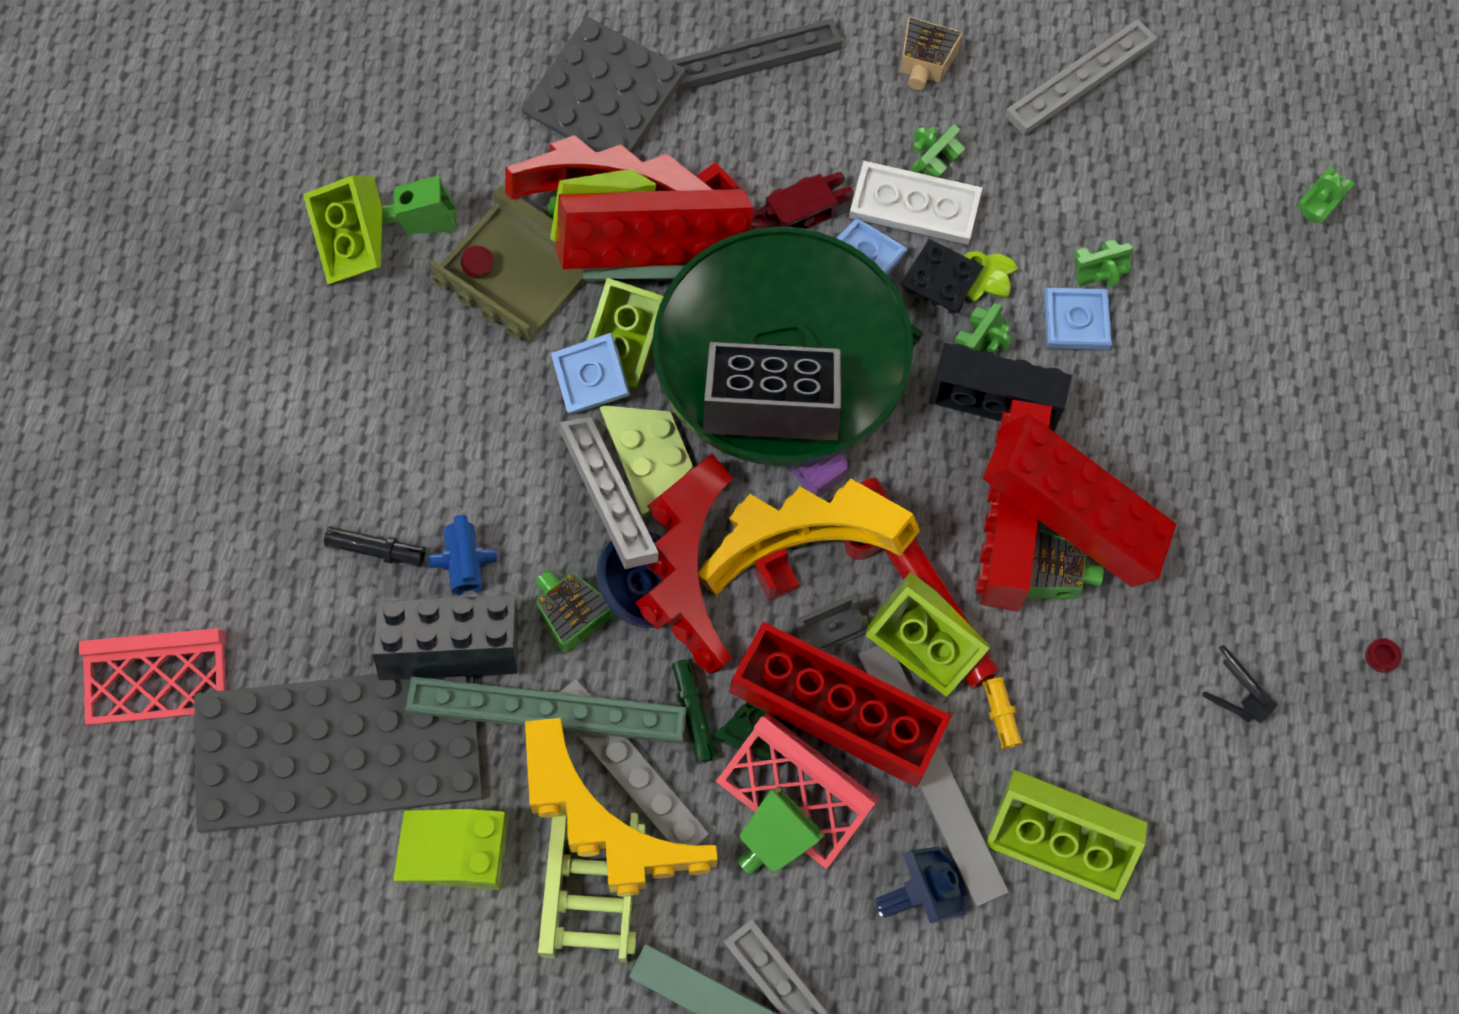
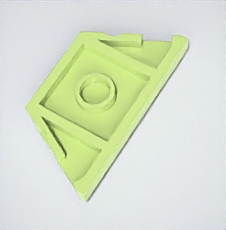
(648, 450)

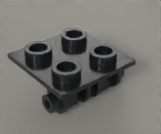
(942, 276)

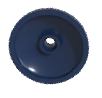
(616, 586)

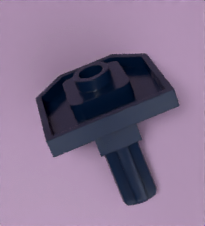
(933, 885)

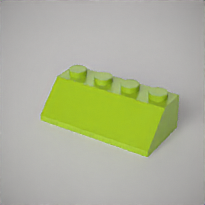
(1067, 835)

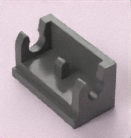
(832, 624)

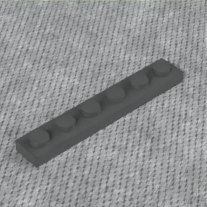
(759, 53)

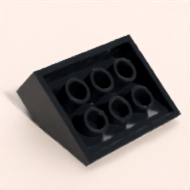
(772, 391)

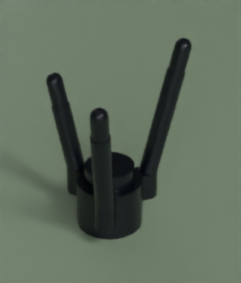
(1257, 701)

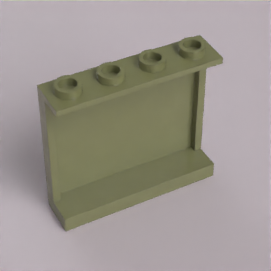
(526, 275)

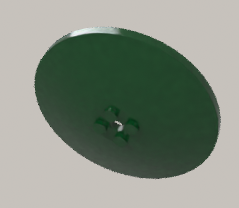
(786, 292)

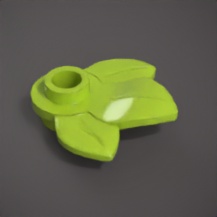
(994, 275)

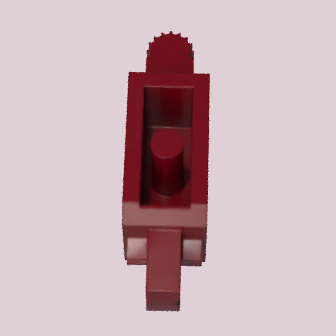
(803, 203)

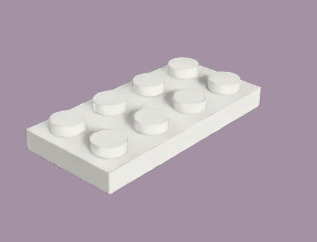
(915, 202)

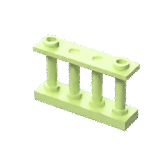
(559, 901)

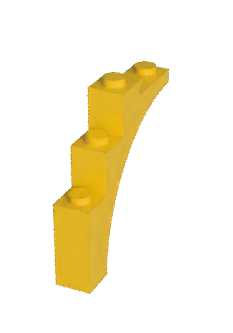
(761, 530)
(591, 828)

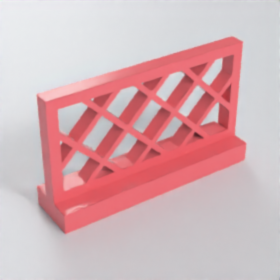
(144, 648)
(813, 764)

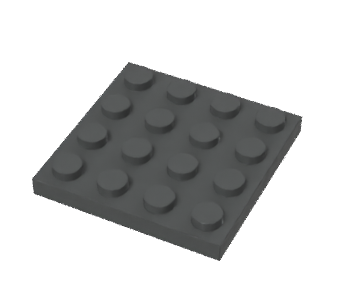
(604, 89)

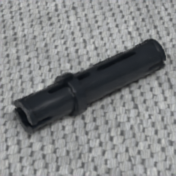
(386, 549)

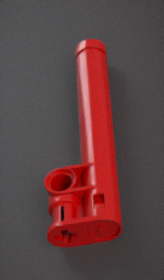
(916, 562)

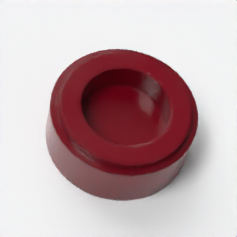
(477, 261)
(1383, 655)

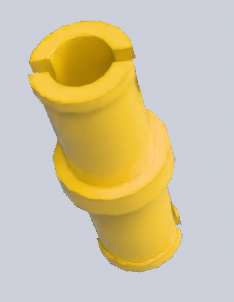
(1002, 713)

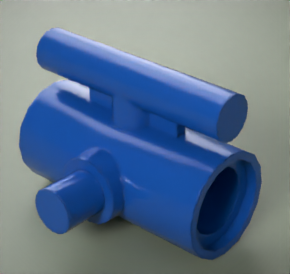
(462, 556)

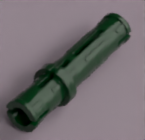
(691, 696)

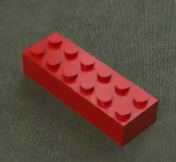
(646, 226)
(1080, 500)
(1009, 534)
(839, 704)

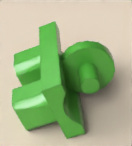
(947, 144)
(1324, 196)
(1103, 265)
(990, 331)

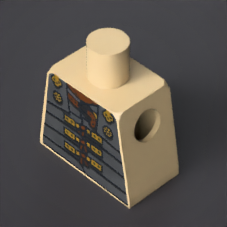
(928, 52)

